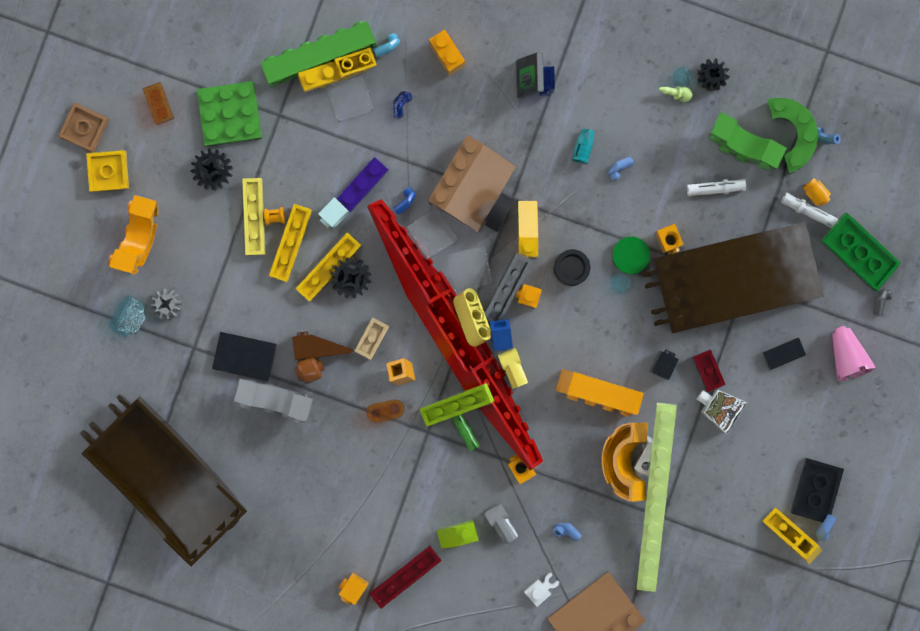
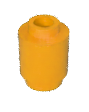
(817, 192)

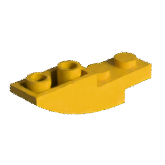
(338, 70)

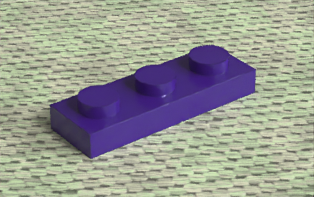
(362, 184)

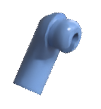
(828, 139)
(619, 165)
(566, 529)
(822, 532)

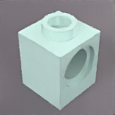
(333, 213)

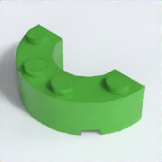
(806, 129)
(744, 145)

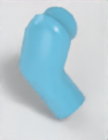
(388, 47)

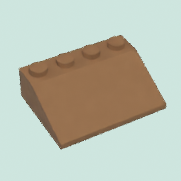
(472, 183)
(598, 608)

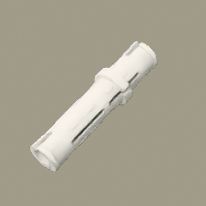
(716, 187)
(805, 208)

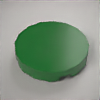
(631, 255)

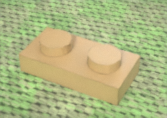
(372, 338)

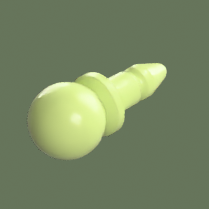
(683, 94)

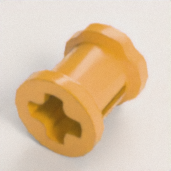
(274, 216)

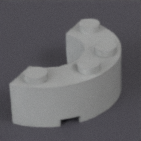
(273, 399)

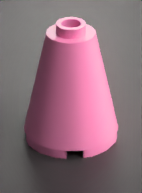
(850, 355)

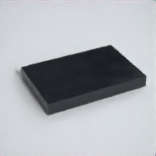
(244, 356)
(817, 490)

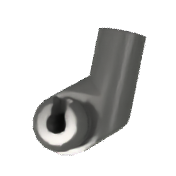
(880, 301)

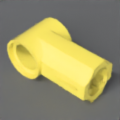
(511, 364)

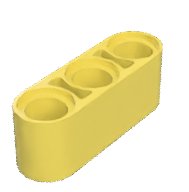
(472, 317)

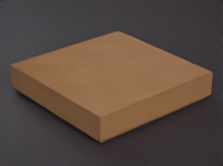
(83, 127)

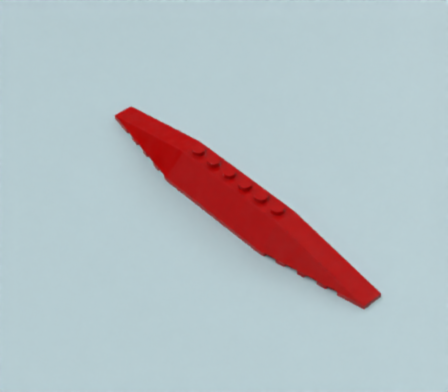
(433, 302)

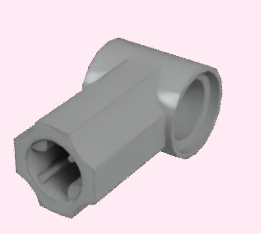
(499, 520)

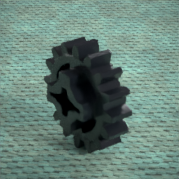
(210, 176)
(356, 272)

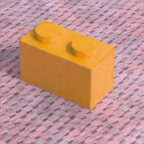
(447, 52)

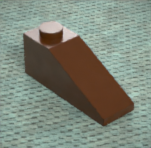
(313, 346)

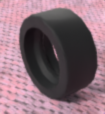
(499, 212)
(586, 267)

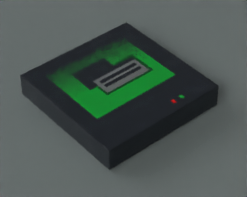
(530, 75)

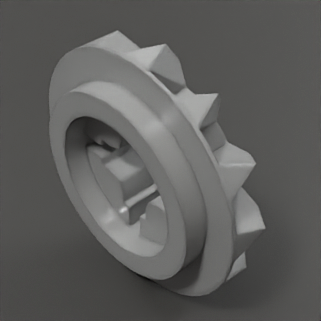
(175, 304)

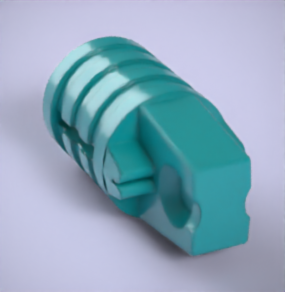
(583, 147)

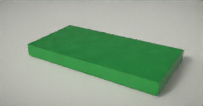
(860, 252)

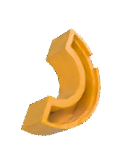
(139, 236)
(617, 461)

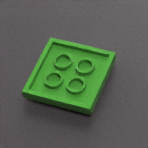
(229, 113)

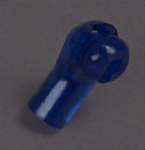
(399, 101)

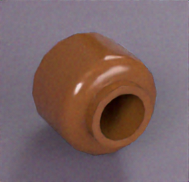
(309, 370)

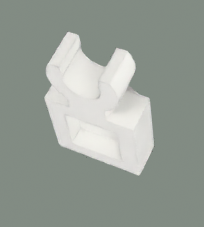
(539, 590)

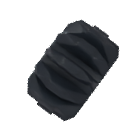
(718, 80)

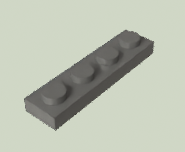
(507, 287)

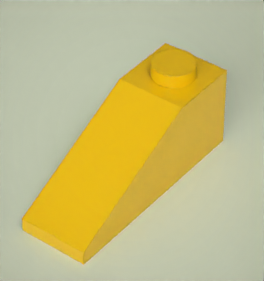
(528, 228)
(792, 536)

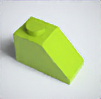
(457, 534)

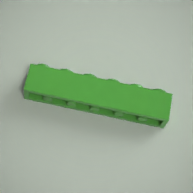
(314, 54)

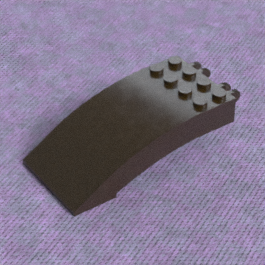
(736, 278)
(163, 479)

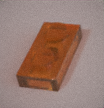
(158, 103)

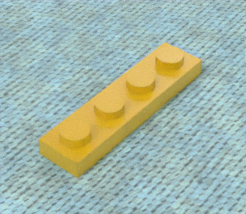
(290, 242)
(320, 274)

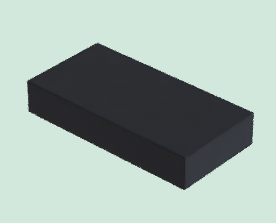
(784, 353)

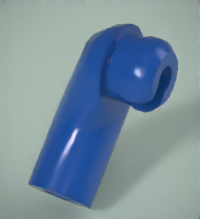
(405, 203)

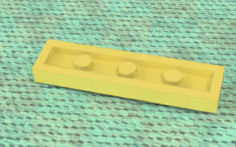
(253, 216)

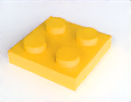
(107, 171)

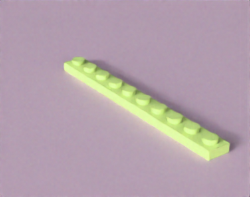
(656, 496)

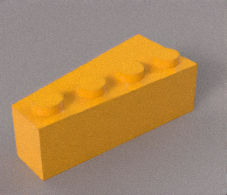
(600, 392)

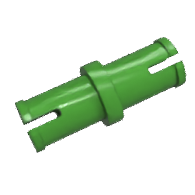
(465, 431)

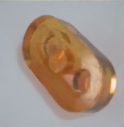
(385, 410)

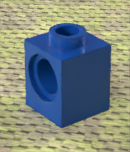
(501, 335)

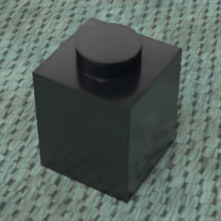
(664, 364)

